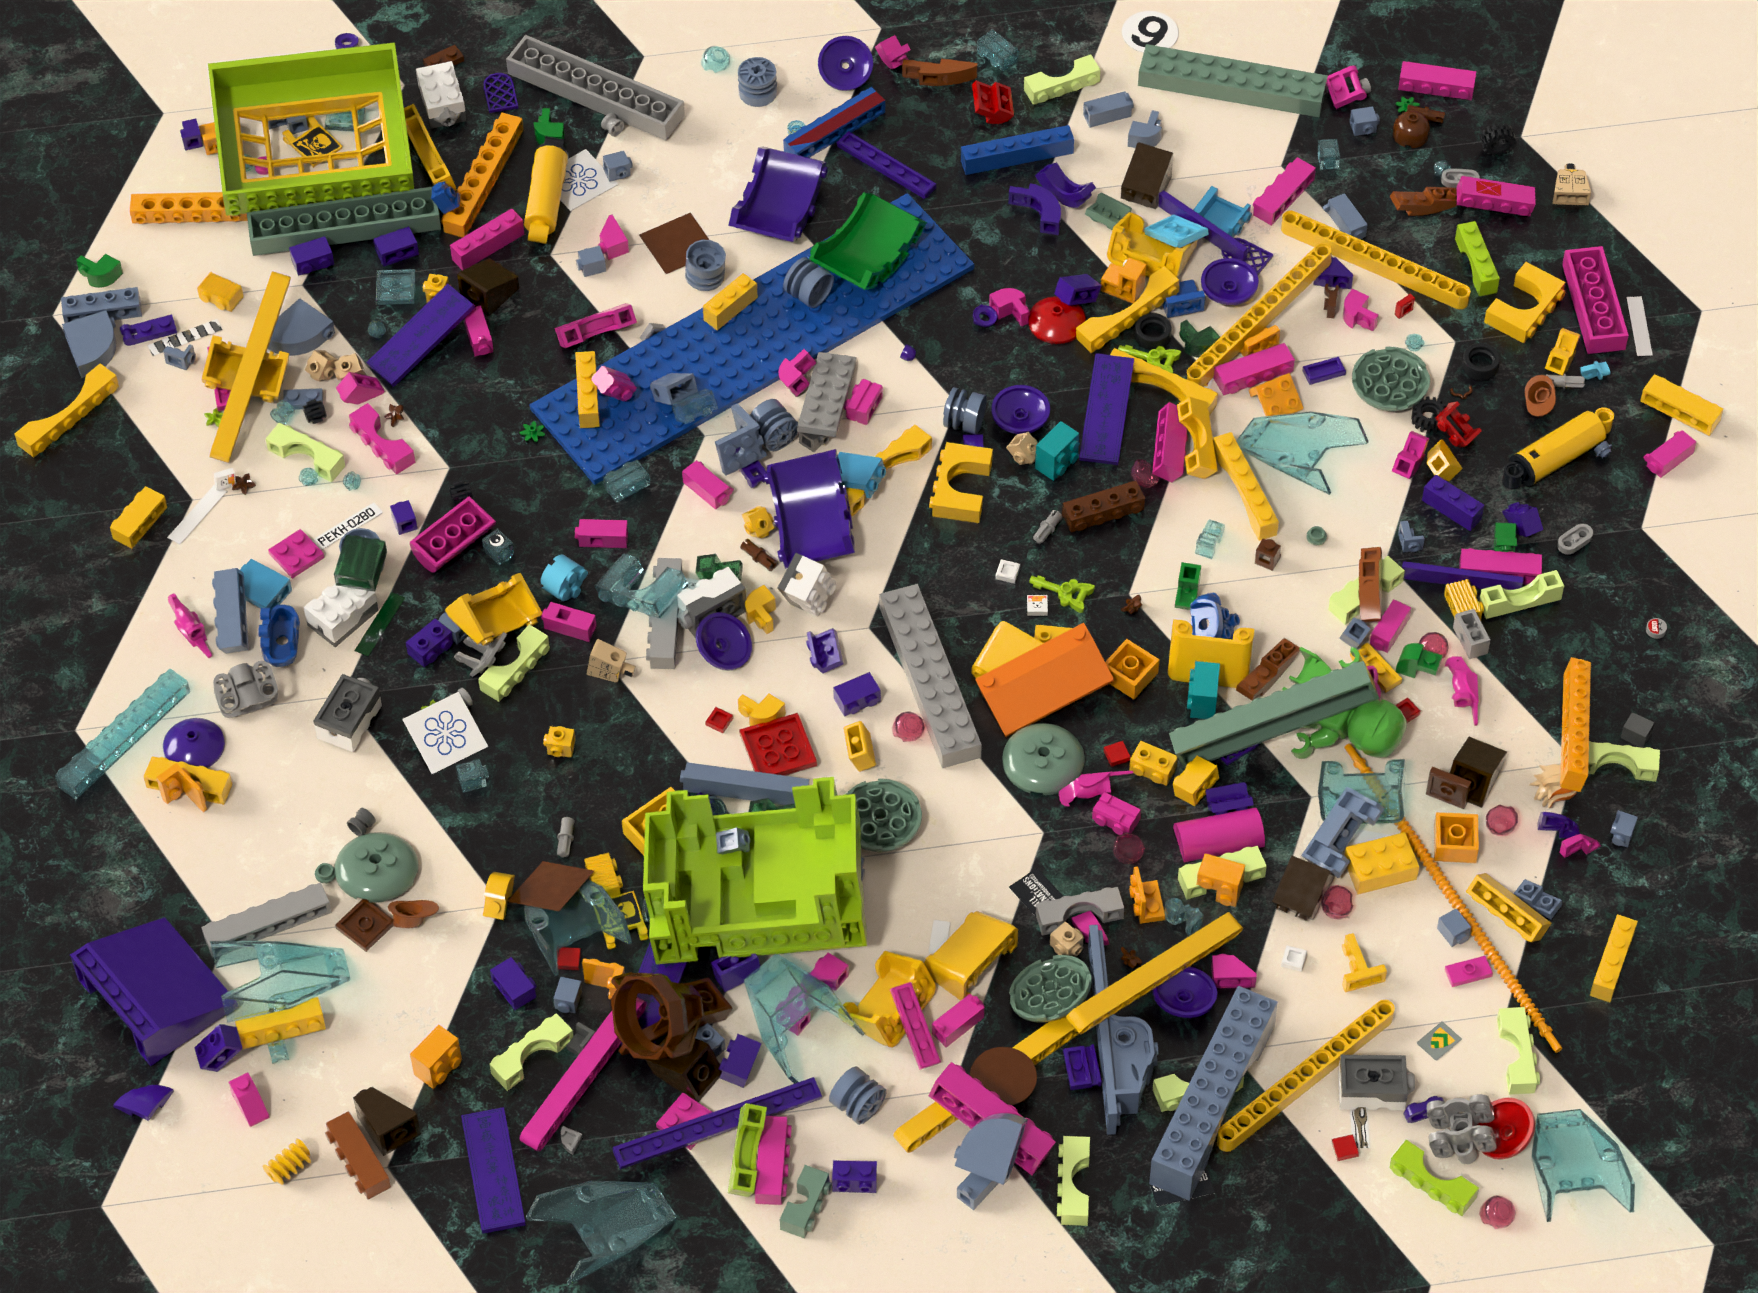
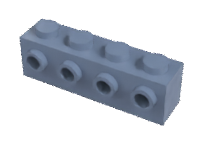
(118, 304)
(230, 610)

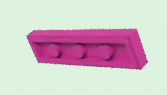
(915, 1026)

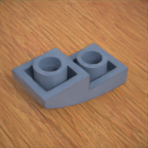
(1540, 901)

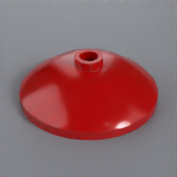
(1055, 321)
(1510, 1117)

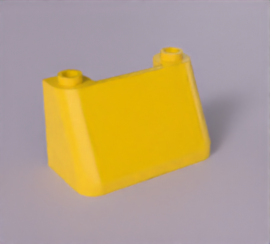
(1131, 242)
(223, 364)
(495, 610)
(1003, 646)
(1231, 654)
(970, 952)
(877, 1009)

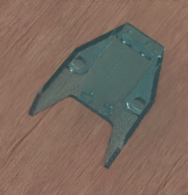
(1298, 442)
(583, 915)
(288, 975)
(783, 996)
(1578, 1156)
(608, 1217)

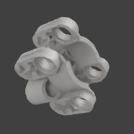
(245, 688)
(1463, 1132)

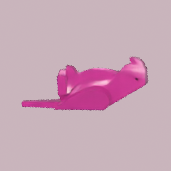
(189, 624)
(1464, 684)
(1088, 786)

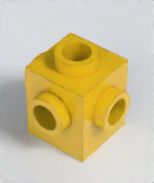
(434, 285)
(758, 522)
(560, 741)

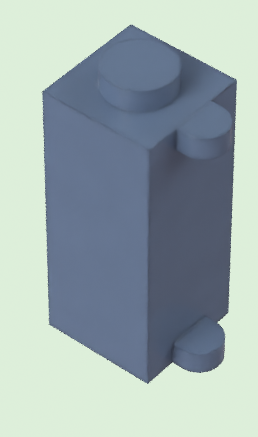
(1108, 109)
(1346, 216)
(974, 1190)

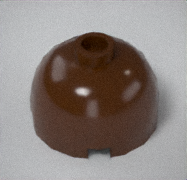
(1411, 129)

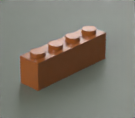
(357, 1155)

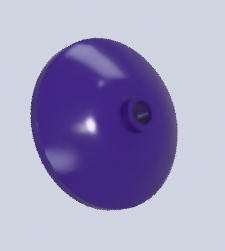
(845, 50)
(1232, 275)
(1020, 402)
(729, 635)
(200, 750)
(1187, 994)

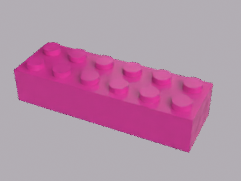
(1595, 300)
(972, 1102)

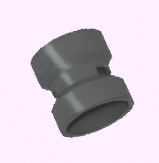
(361, 821)

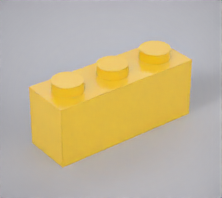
(730, 301)
(138, 517)

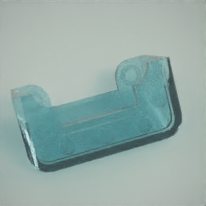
(1383, 788)

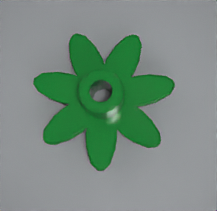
(1404, 104)
(532, 431)

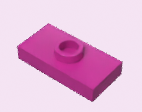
(1468, 971)

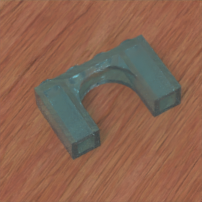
(652, 600)

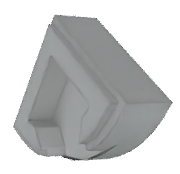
(651, 330)
(570, 1139)

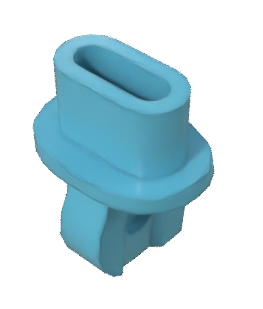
(1596, 369)

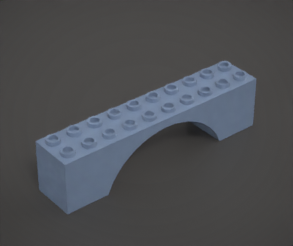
(1199, 1115)

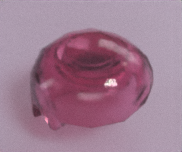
(1142, 474)
(1435, 643)
(908, 726)
(1501, 820)
(1128, 848)
(1337, 902)
(1497, 1212)

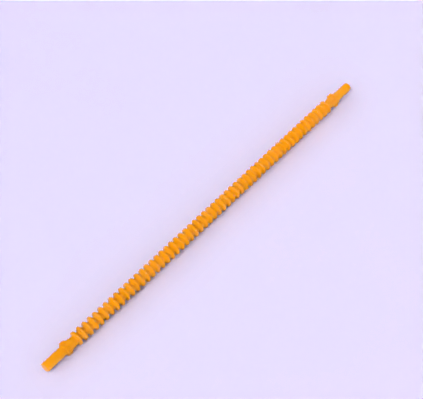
(1486, 945)

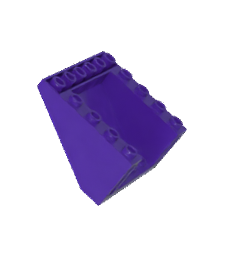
(152, 985)

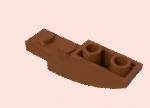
(945, 73)
(1426, 202)
(1370, 584)
(1269, 670)

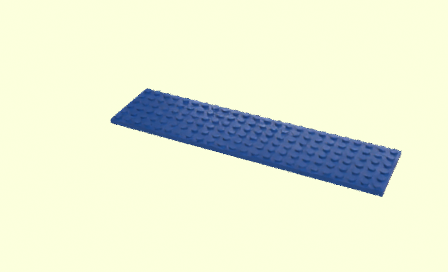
(742, 353)

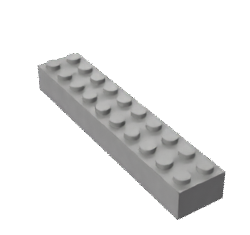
(595, 87)
(930, 676)

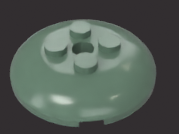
(1390, 378)
(1043, 774)
(895, 805)
(378, 882)
(1050, 988)

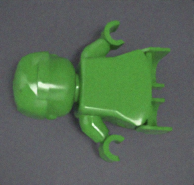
(1372, 727)

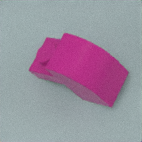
(892, 52)
(1008, 302)
(1356, 311)
(792, 372)
(1411, 456)

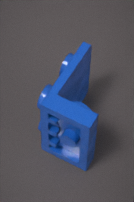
(1186, 301)

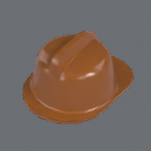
(1540, 395)
(411, 913)

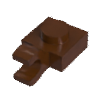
(1330, 304)

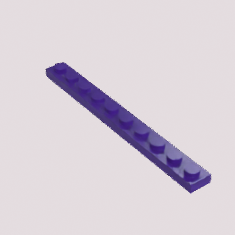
(713, 1124)

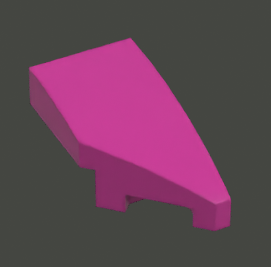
(1578, 842)
(1082, 923)

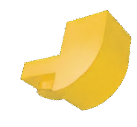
(1563, 352)
(758, 606)
(767, 710)
(497, 891)

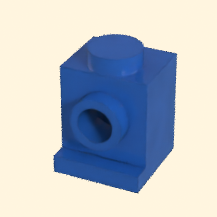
(445, 197)

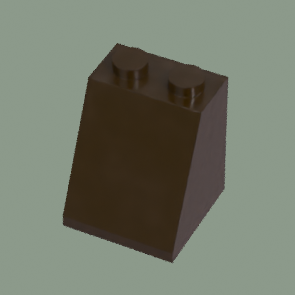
(1147, 175)
(487, 285)
(1480, 765)
(1302, 888)
(691, 1072)
(386, 1119)

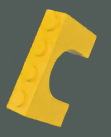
(1523, 323)
(955, 461)

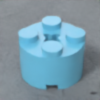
(563, 578)

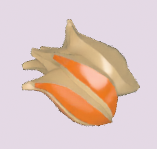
(1550, 786)

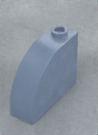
(300, 330)
(91, 341)
(992, 1146)

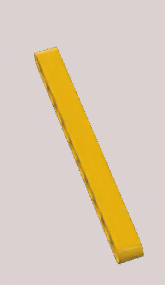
(1376, 260)
(1261, 313)
(250, 367)
(1154, 973)
(1302, 1083)
(936, 1118)

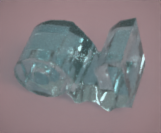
(1207, 539)
(1177, 913)

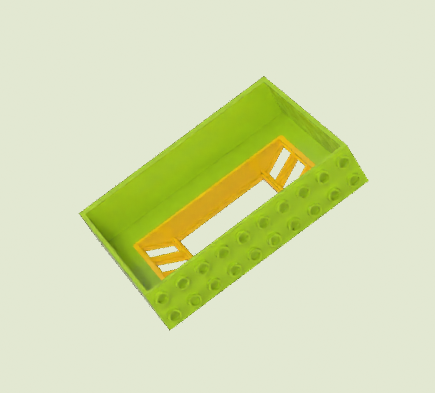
(309, 86)

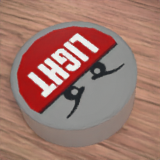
(1656, 628)

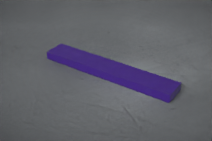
(886, 165)
(1216, 235)
(1449, 575)

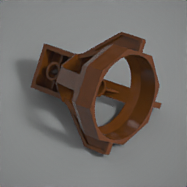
(681, 1008)

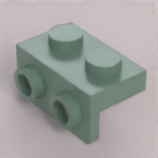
(1107, 210)

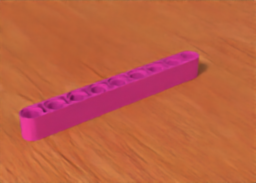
(574, 1083)

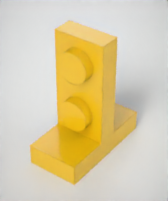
(1360, 974)

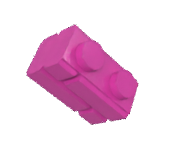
(614, 383)
(864, 401)
(1116, 814)

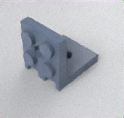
(745, 437)

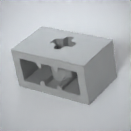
(1471, 633)

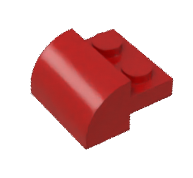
(993, 102)

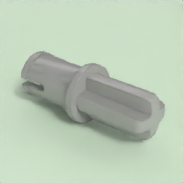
(1567, 381)
(1047, 526)
(565, 837)

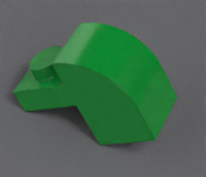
(545, 127)
(102, 273)
(1505, 537)
(1187, 585)
(1416, 658)

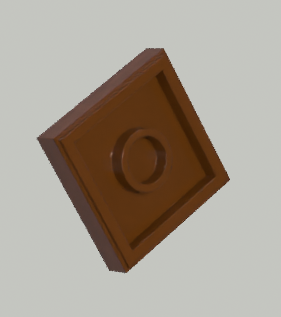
(1448, 787)
(365, 924)

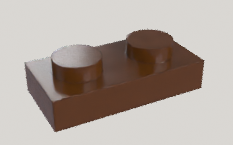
(449, 54)

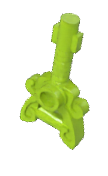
(1154, 356)
(1066, 591)

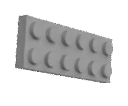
(826, 394)

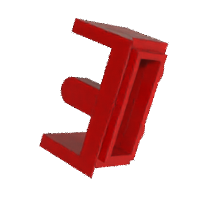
(1461, 421)

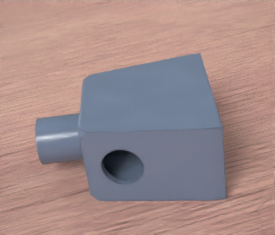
(667, 390)

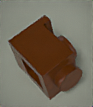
(1269, 549)

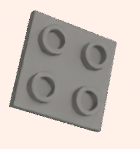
(488, 654)

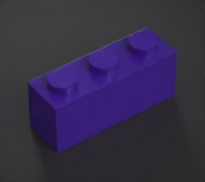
(1453, 502)

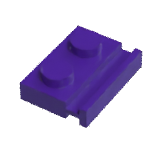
(1082, 1067)

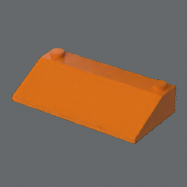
(1044, 679)

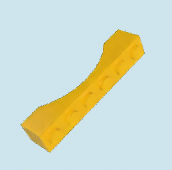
(425, 148)
(1099, 330)
(1173, 383)
(39, 434)
(908, 447)
(1257, 506)

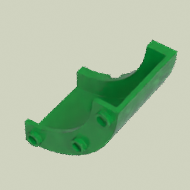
(869, 242)

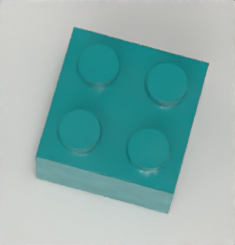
(1057, 451)
(1203, 689)

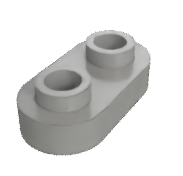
(1451, 177)
(1573, 539)

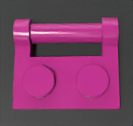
(1339, 89)

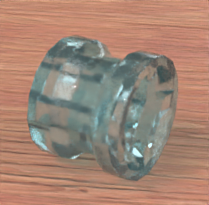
(282, 412)
(278, 1051)

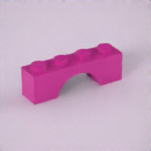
(604, 321)
(394, 453)
(831, 972)

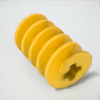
(287, 1161)

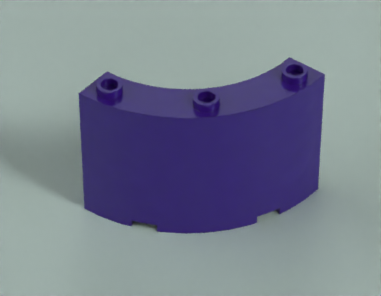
(779, 195)
(811, 507)

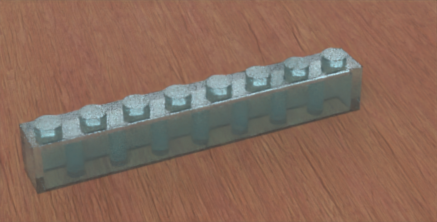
(122, 733)

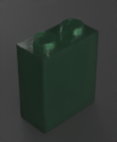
(360, 563)

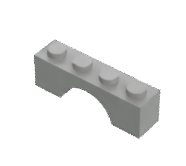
(1104, 904)

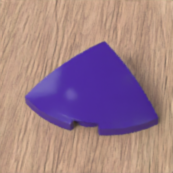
(1557, 822)
(144, 1100)

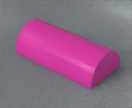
(451, 534)
(1219, 834)

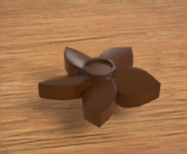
(395, 414)
(243, 483)
(1132, 604)
(1130, 958)

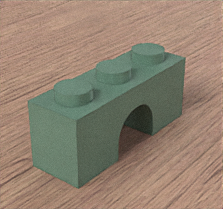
(799, 1218)

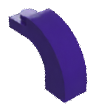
(1062, 187)
(1043, 202)

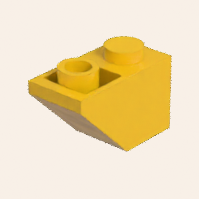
(1442, 461)

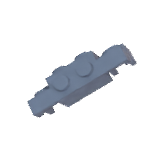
(1338, 829)

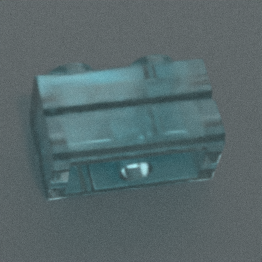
(997, 50)
(626, 480)

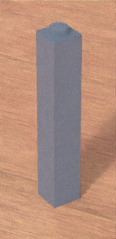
(739, 783)

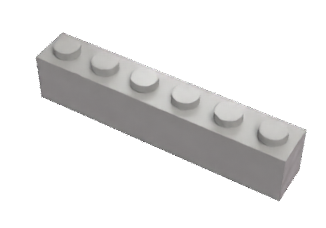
(664, 629)
(270, 917)

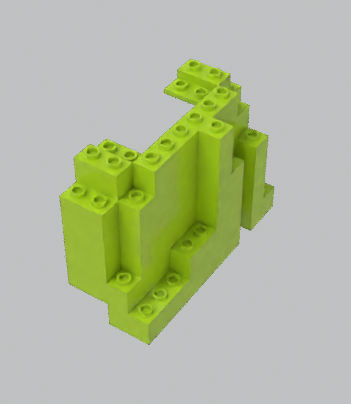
(783, 896)

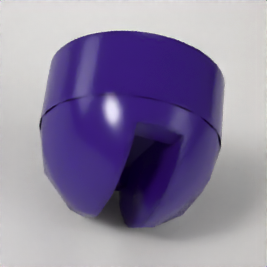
(908, 353)

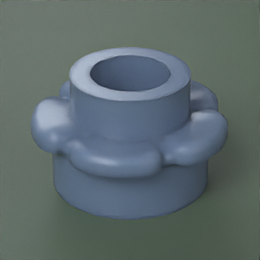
(1603, 449)

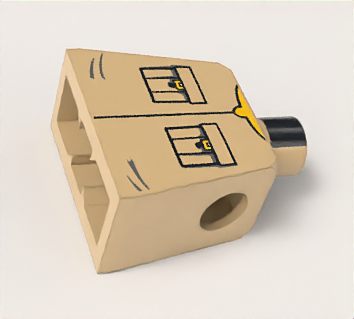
(1571, 187)
(608, 662)

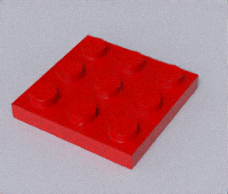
(778, 746)

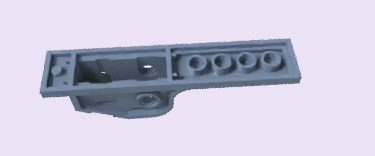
(1123, 1046)

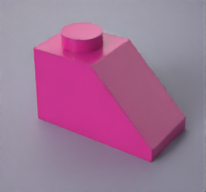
(612, 239)
(359, 388)
(1231, 972)
(248, 1099)

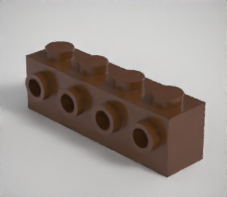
(1103, 506)

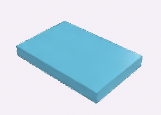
(1176, 231)

